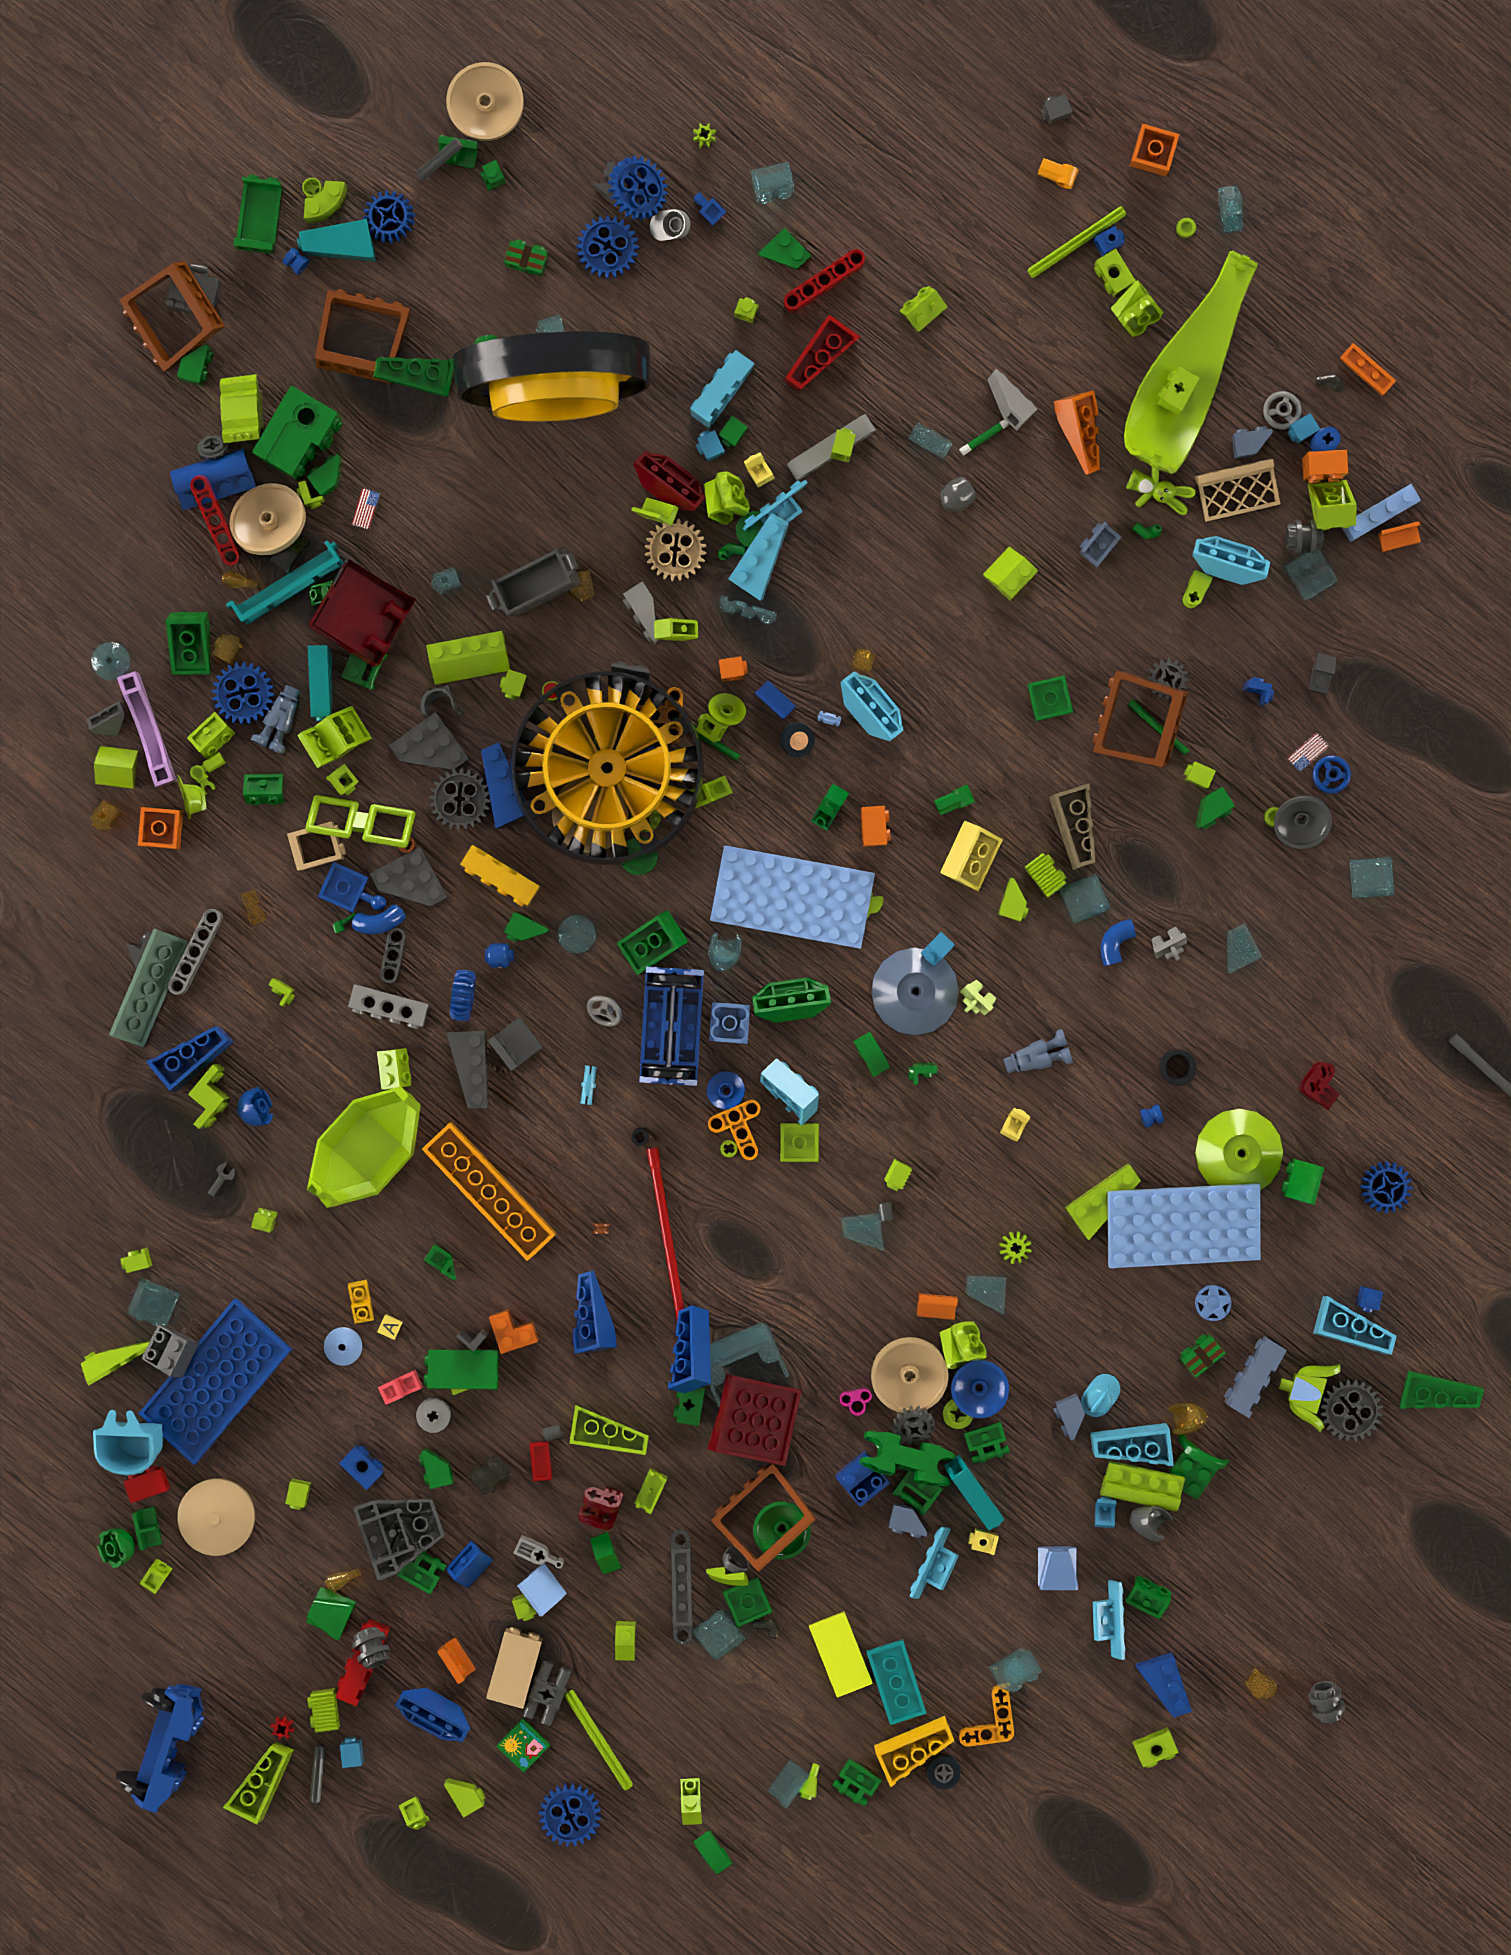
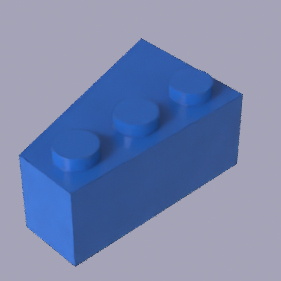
(1166, 1682)

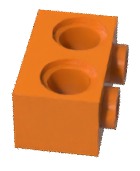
(732, 669)

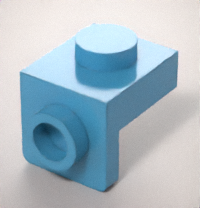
(1105, 1512)

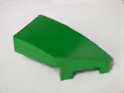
(441, 1260)

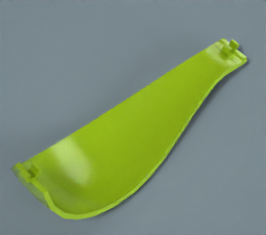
(1200, 348)

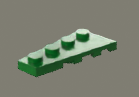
(417, 373)
(1431, 1391)

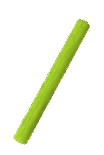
(1076, 242)
(598, 1740)

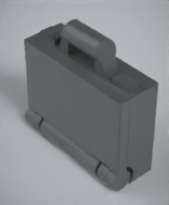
(210, 286)

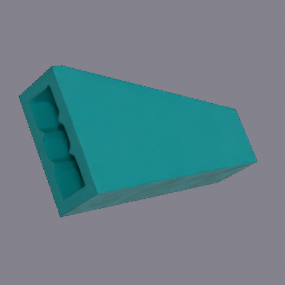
(341, 241)
(320, 681)
(974, 1493)

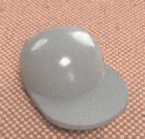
(670, 225)

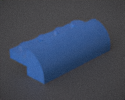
(226, 476)

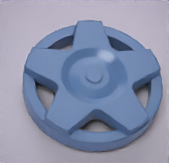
(1213, 1303)

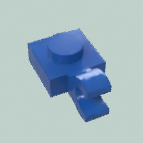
(710, 210)

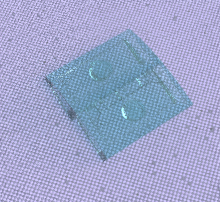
(1310, 574)

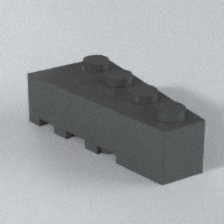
(471, 1062)

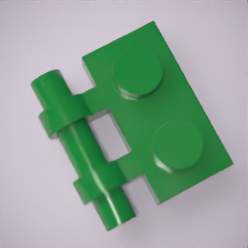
(985, 1437)
(420, 1576)
(859, 1777)

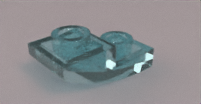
(930, 440)

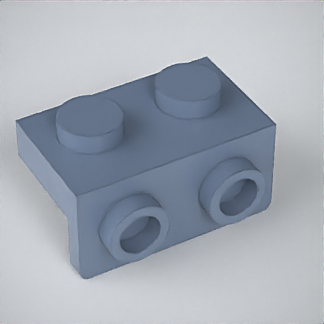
(1100, 544)

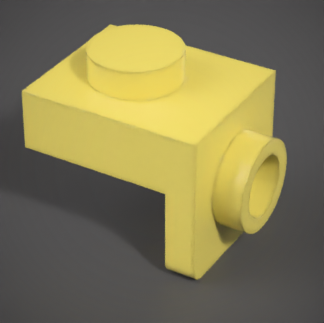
(758, 470)
(1015, 1124)

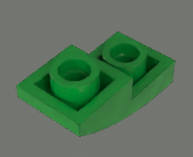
(871, 1054)
(712, 1852)

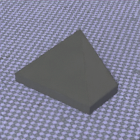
(108, 720)

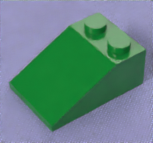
(189, 642)
(652, 942)
(1302, 1181)

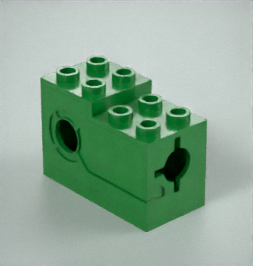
(296, 432)

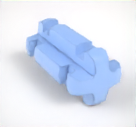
(829, 718)

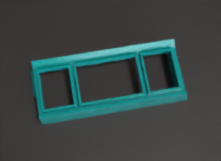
(288, 585)

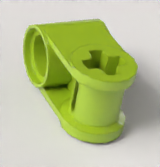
(1197, 586)

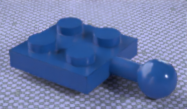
(346, 887)

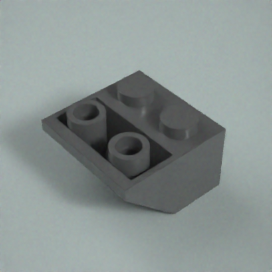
(170, 1351)

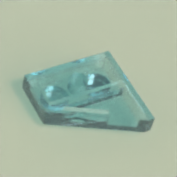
(1240, 948)
(863, 1229)
(987, 1290)

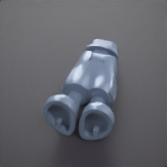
(278, 717)
(1036, 1055)

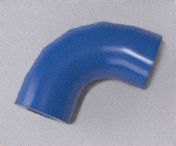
(378, 923)
(1113, 938)

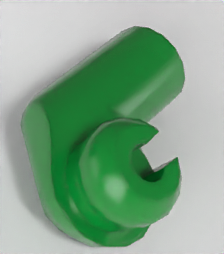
(1149, 532)
(730, 549)

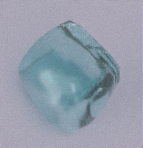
(724, 953)

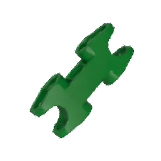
(893, 1455)

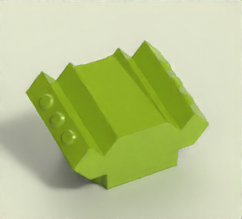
(241, 408)

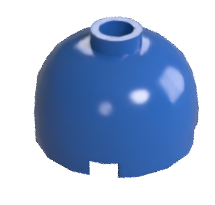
(254, 1107)

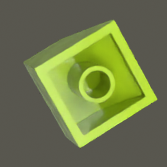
(1010, 573)

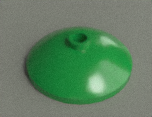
(767, 1531)

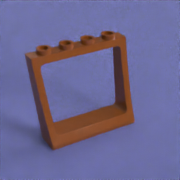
(195, 299)
(349, 364)
(1170, 728)
(786, 1539)

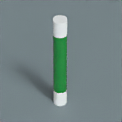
(983, 437)

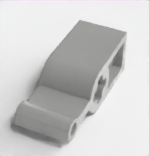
(528, 1549)

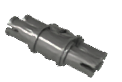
(555, 1696)

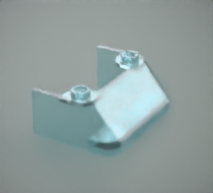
(739, 1345)

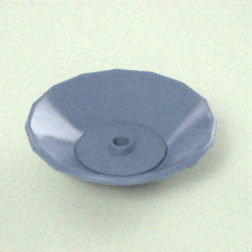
(911, 1012)

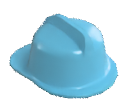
(1100, 1395)

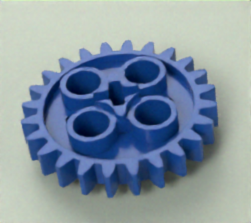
(649, 179)
(598, 261)
(246, 710)
(554, 1821)

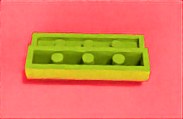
(1142, 1486)

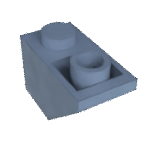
(1247, 443)
(1071, 1413)
(905, 1519)

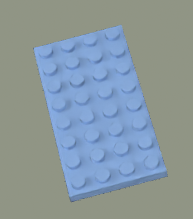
(792, 897)
(1184, 1225)

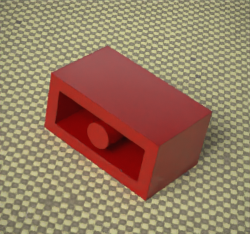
(146, 1484)

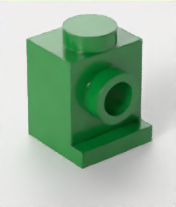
(492, 175)

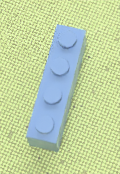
(1382, 512)

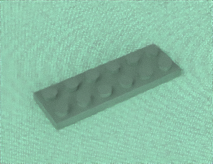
(148, 988)

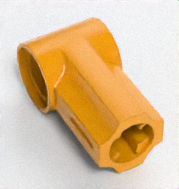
(1063, 175)

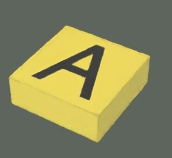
(390, 1327)

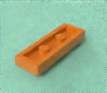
(1367, 369)

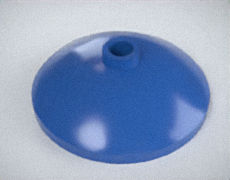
(984, 1402)

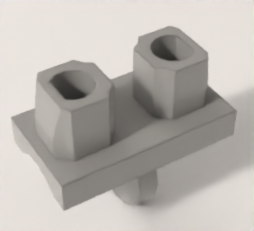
(1171, 947)

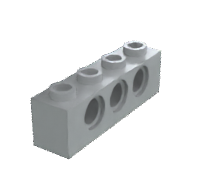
(418, 1008)

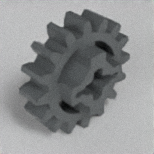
(1164, 670)
(914, 1425)

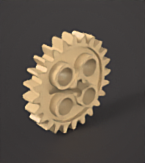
(658, 548)

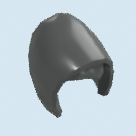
(957, 495)
(1147, 1519)

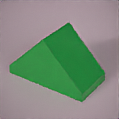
(605, 1553)

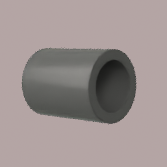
(885, 1211)
(552, 1433)

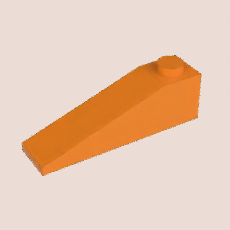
(1077, 420)

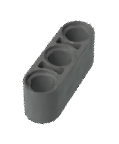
(397, 946)

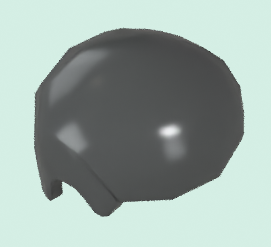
(734, 1560)

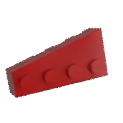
(824, 347)
(356, 1677)

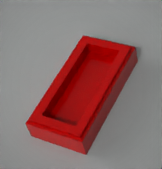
(540, 1461)

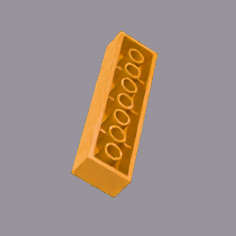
(489, 1191)

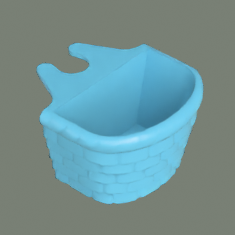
(128, 1445)

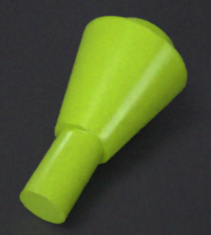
(809, 1788)

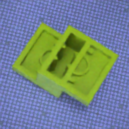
(334, 736)
(209, 1096)

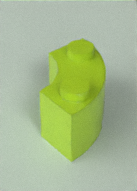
(326, 202)

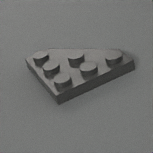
(430, 745)
(410, 879)

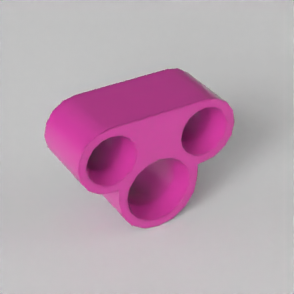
(855, 1395)

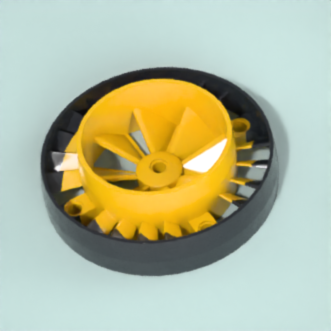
(552, 374)
(650, 766)

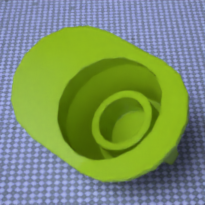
(193, 798)

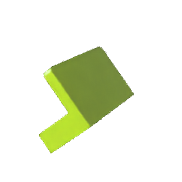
(657, 511)

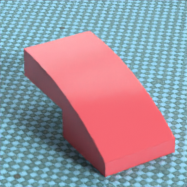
(400, 1387)

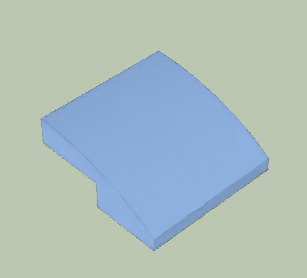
(542, 1589)

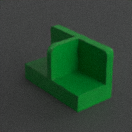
(465, 157)
(147, 1528)

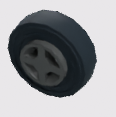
(947, 1776)

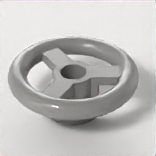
(1286, 404)
(605, 1009)

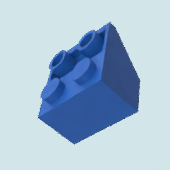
(861, 1481)

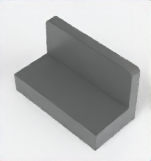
(472, 1343)

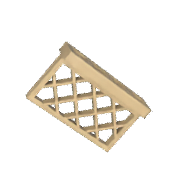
(1237, 473)

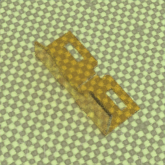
(252, 903)

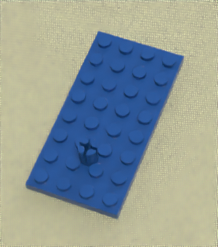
(219, 1381)

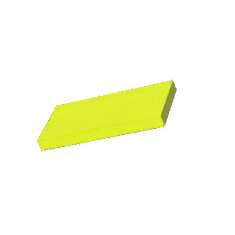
(840, 1654)

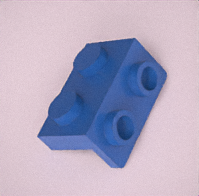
(1257, 685)

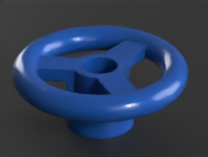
(1338, 774)

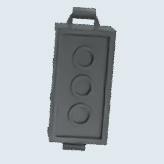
(535, 583)

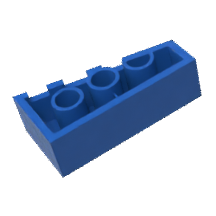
(189, 1058)
(692, 1351)

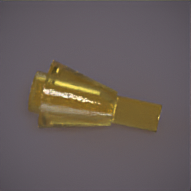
(234, 580)
(338, 1580)

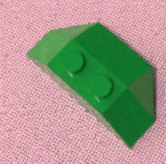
(791, 1000)

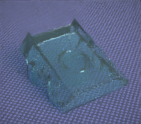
(1372, 877)
(1084, 898)
(153, 1303)
(718, 1634)

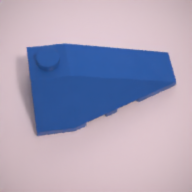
(594, 1325)

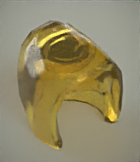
(1188, 1417)

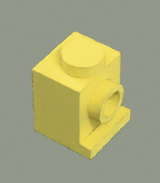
(990, 1537)

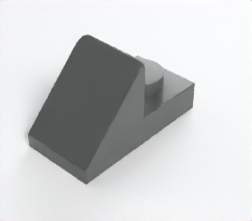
(603, 187)
(1322, 673)
(136, 952)

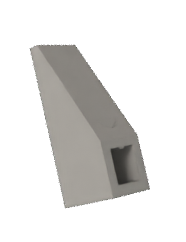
(1012, 403)
(643, 606)

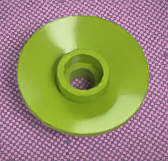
(727, 709)

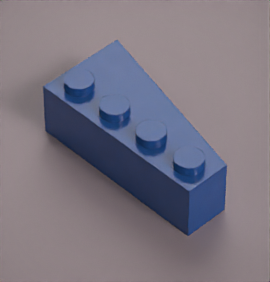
(500, 787)

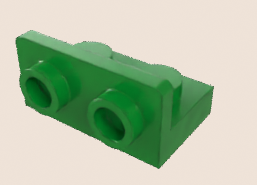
(263, 789)
(924, 1069)
(1149, 1597)

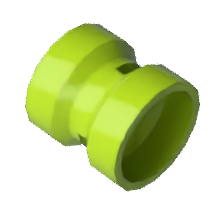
(311, 185)

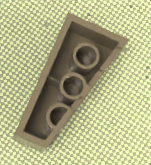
(1075, 824)

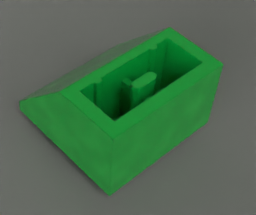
(1213, 806)

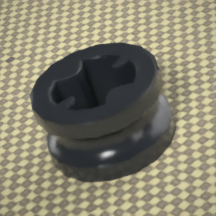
(645, 1134)

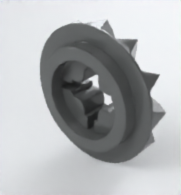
(205, 446)

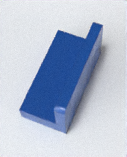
(775, 700)
(469, 1565)

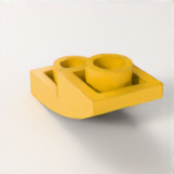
(360, 1301)

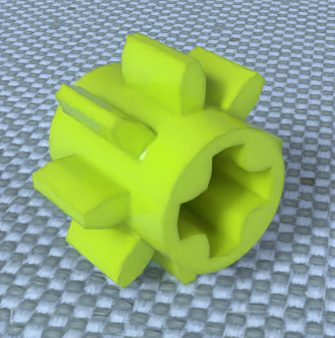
(704, 129)

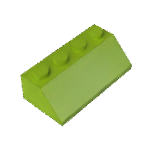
(468, 657)

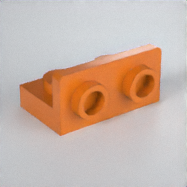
(456, 1660)

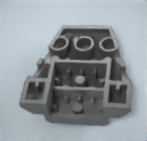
(397, 1532)

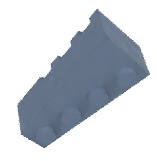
(1254, 1376)

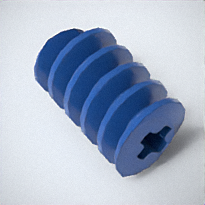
(1325, 440)

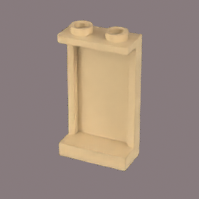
(514, 1667)

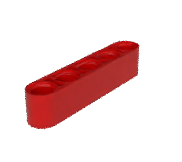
(828, 272)
(216, 510)

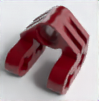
(1322, 1092)
(604, 1505)

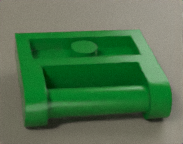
(356, 669)
(928, 1493)

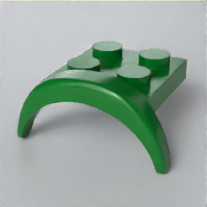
(1196, 1467)

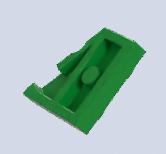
(785, 250)

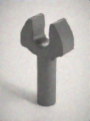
(222, 1177)

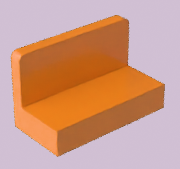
(1399, 536)
(936, 1306)

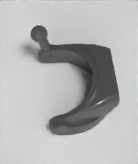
(431, 695)

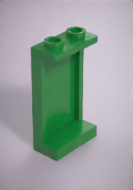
(259, 214)
(462, 1369)

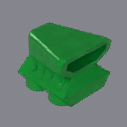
(330, 1612)

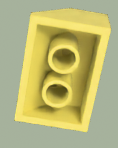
(971, 855)

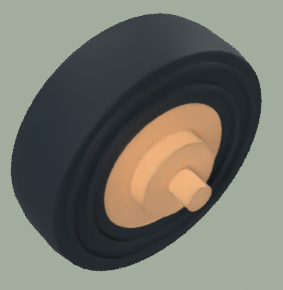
(797, 739)

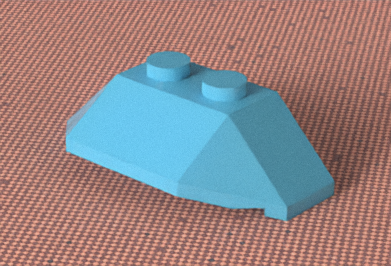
(1230, 560)
(871, 706)

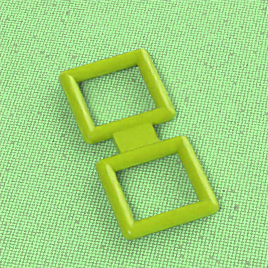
(360, 821)

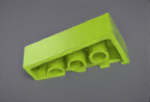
(1091, 1208)
(600, 1432)
(257, 1790)

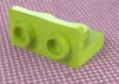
(211, 735)

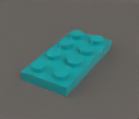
(896, 1682)

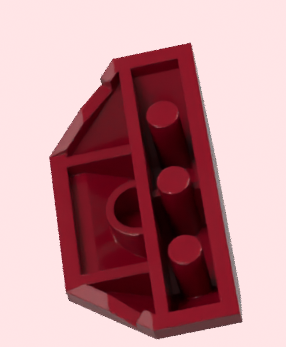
(669, 481)

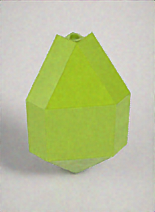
(364, 1147)

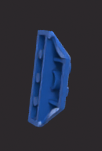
(433, 1714)

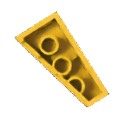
(500, 875)
(912, 1748)

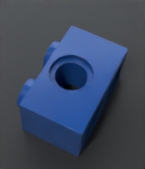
(364, 1477)

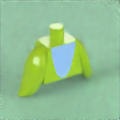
(1307, 1390)

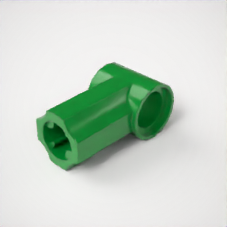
(957, 799)

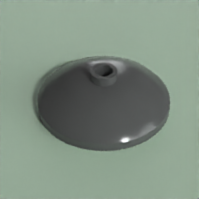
(1303, 831)

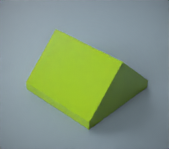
(116, 767)

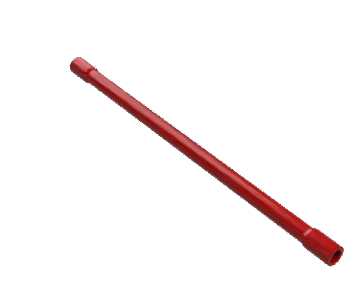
(654, 1163)

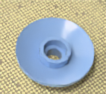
(343, 1336)

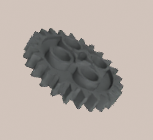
(442, 798)
(1337, 1420)

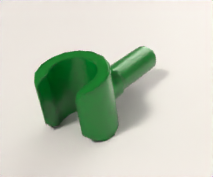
(338, 926)

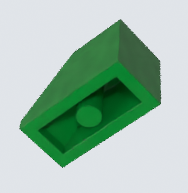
(523, 928)

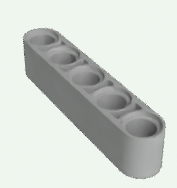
(821, 452)
(188, 958)

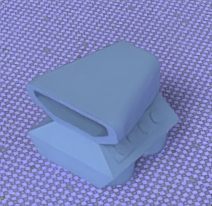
(729, 1023)
(1057, 1568)

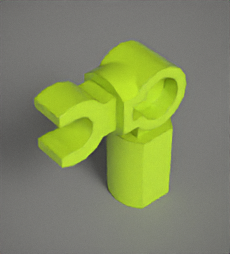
(199, 772)

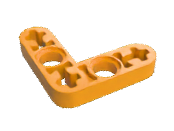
(996, 1728)

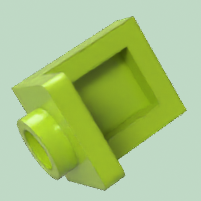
(305, 494)

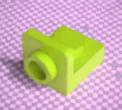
(281, 988)
(156, 1576)
(413, 1814)

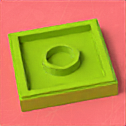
(799, 1142)

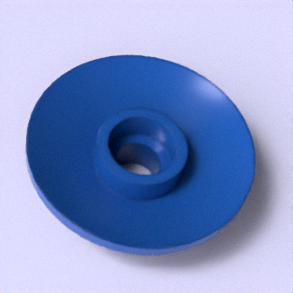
(723, 1081)

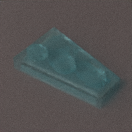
(748, 612)

